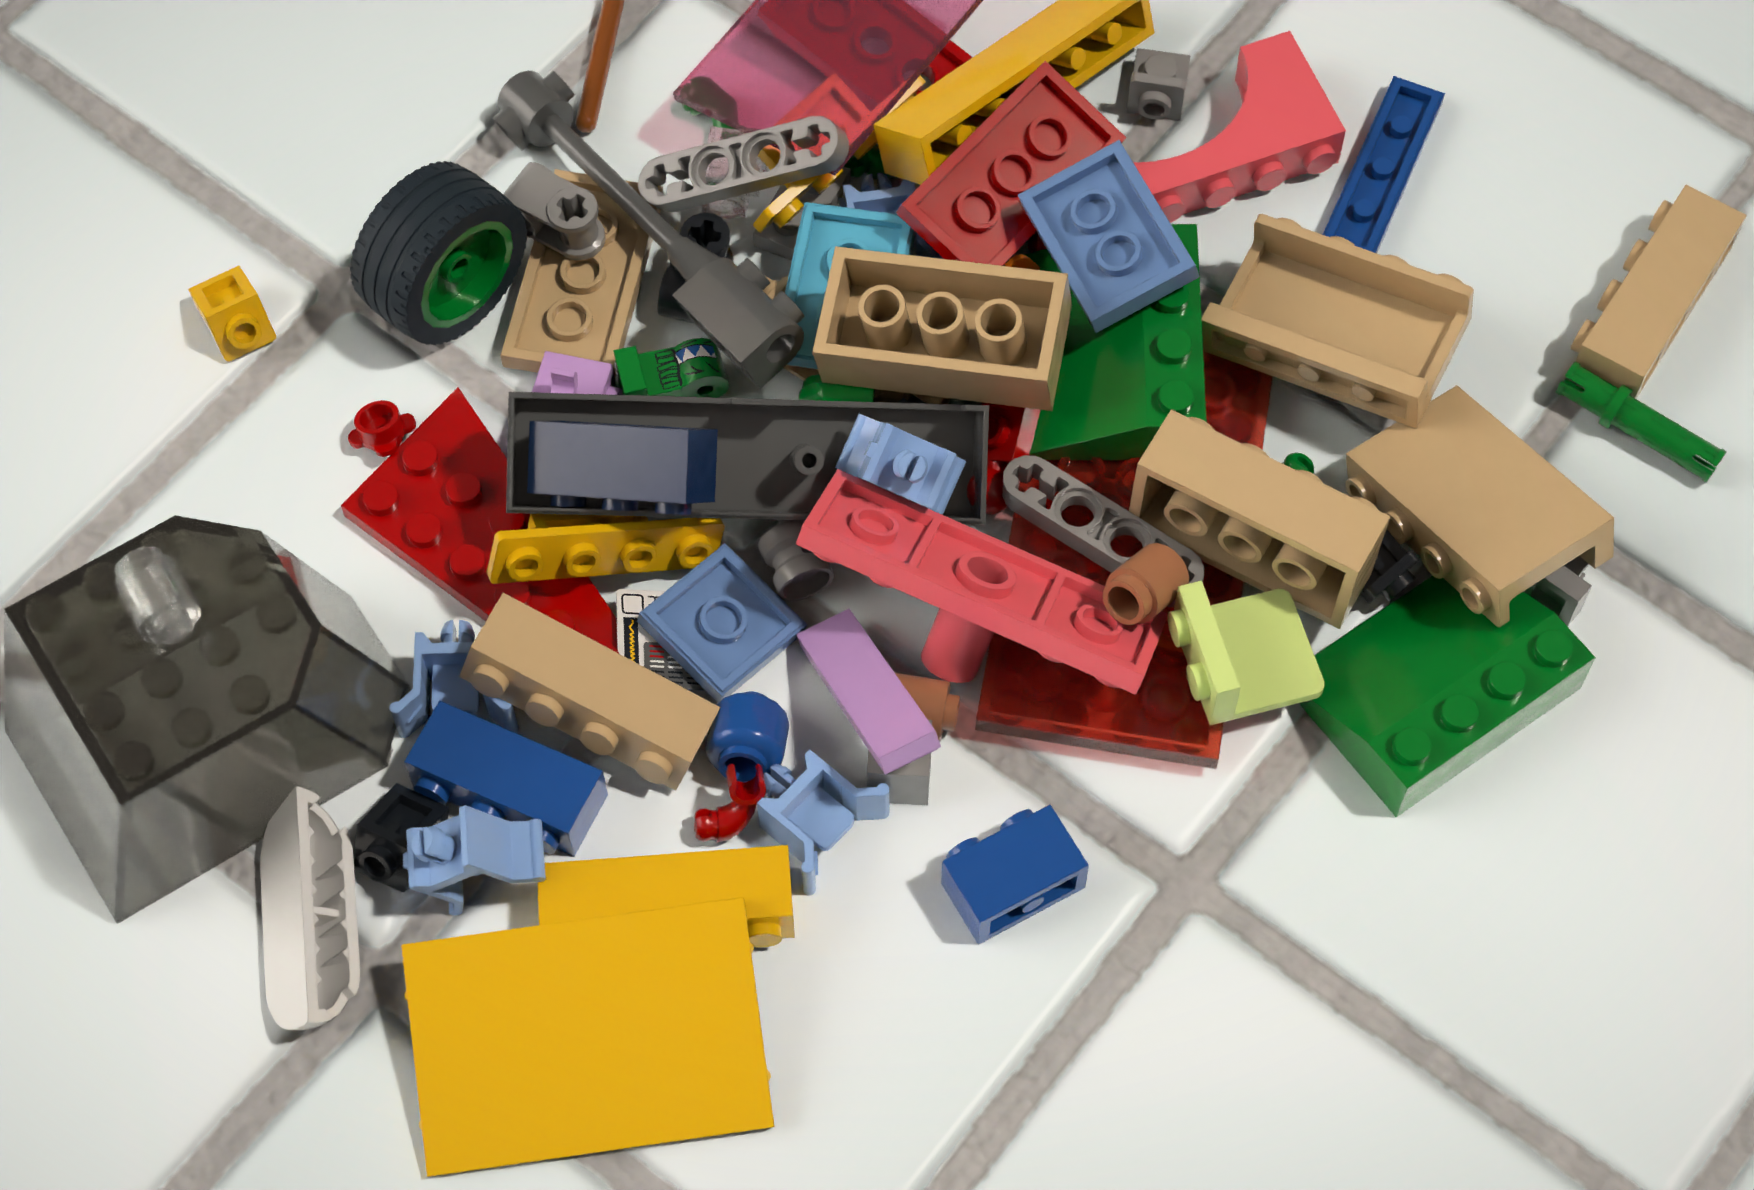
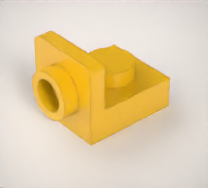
(233, 313)

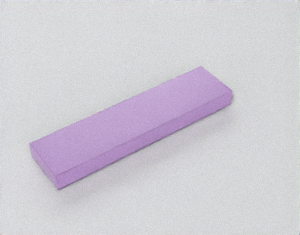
(868, 691)

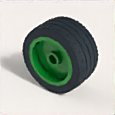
(438, 252)

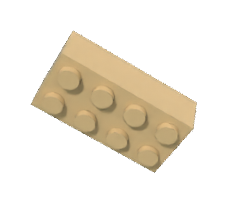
(943, 328)
(1258, 517)

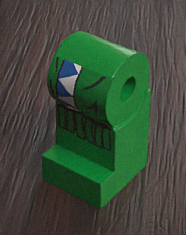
(679, 371)

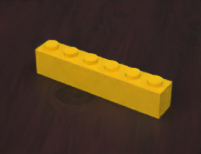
(1069, 35)

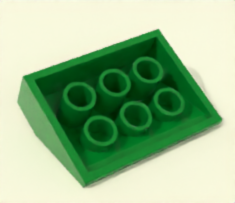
(1127, 376)
(1440, 687)

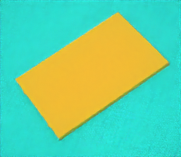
(586, 1036)

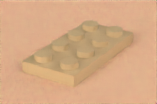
(580, 304)

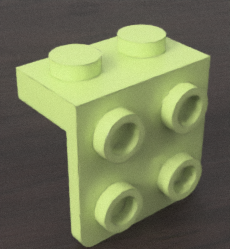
(1244, 652)

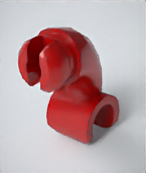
(731, 818)

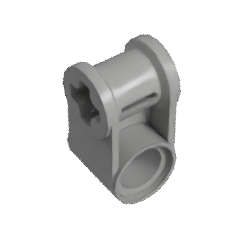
(557, 212)

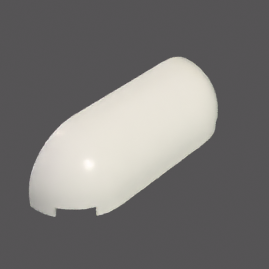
(308, 914)

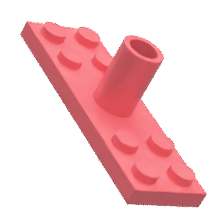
(976, 586)

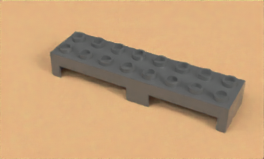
(769, 451)

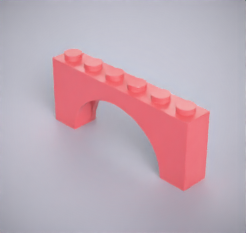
(1276, 135)

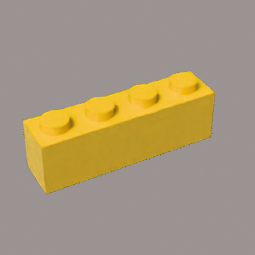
(666, 880)

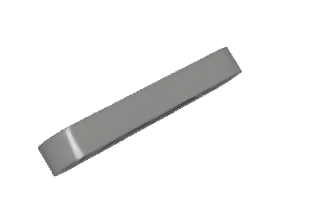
(742, 155)
(1092, 539)

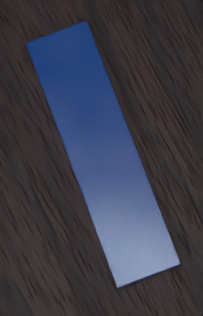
(1385, 164)

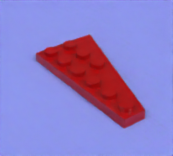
(439, 513)

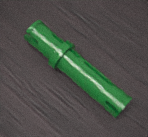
(1640, 421)

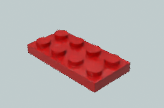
(972, 200)

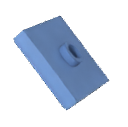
(721, 623)

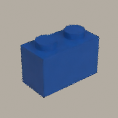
(1013, 872)

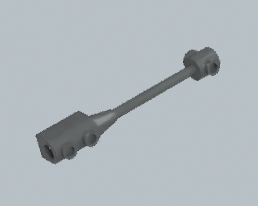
(718, 295)

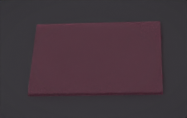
(822, 61)

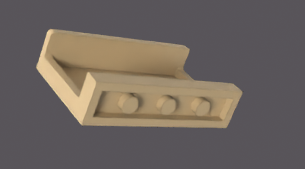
(1340, 320)
(1477, 503)

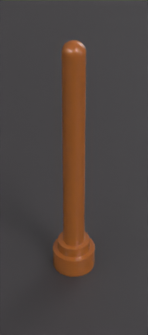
(599, 65)

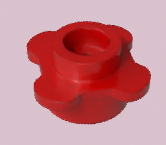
(380, 427)

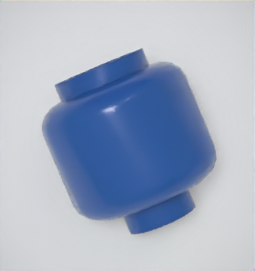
(747, 733)

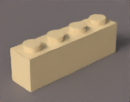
(1659, 290)
(588, 692)

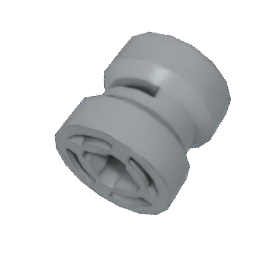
(797, 570)

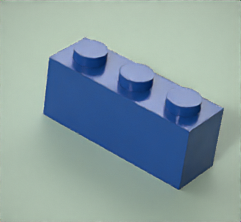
(506, 776)

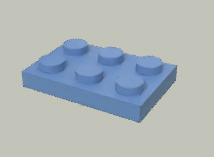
(1108, 236)

